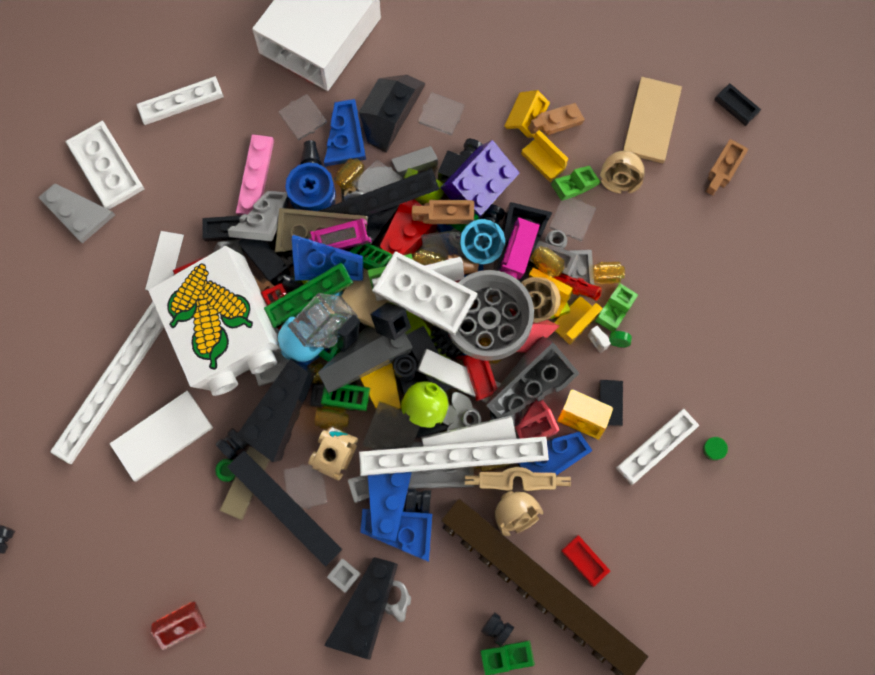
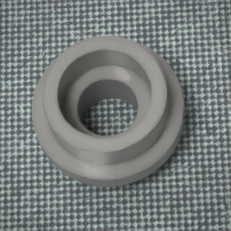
(559, 235)

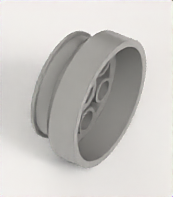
(511, 296)

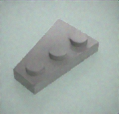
(76, 212)
(263, 219)

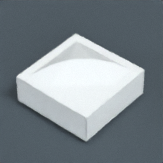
(599, 339)

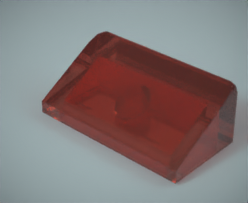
(178, 625)

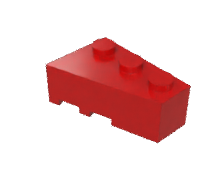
(404, 233)

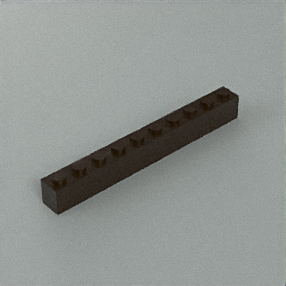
(543, 588)

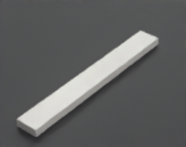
(109, 386)
(453, 456)

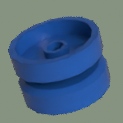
(310, 187)

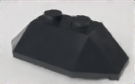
(388, 108)

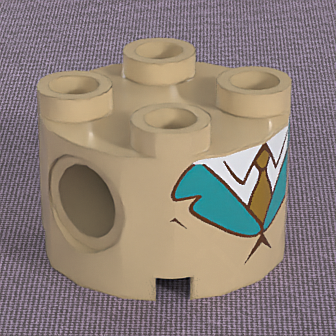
(344, 447)

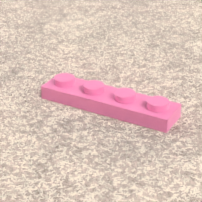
(255, 173)

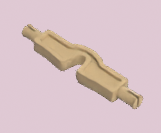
(530, 480)

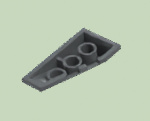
(363, 357)
(535, 376)

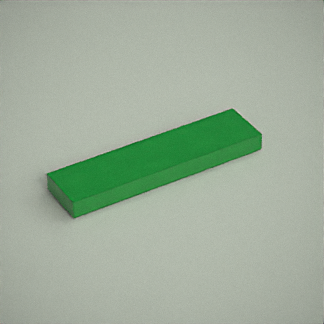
(293, 303)

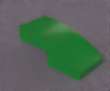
(507, 657)

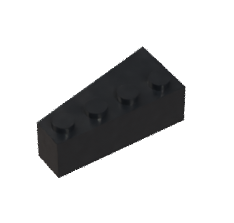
(527, 213)
(275, 415)

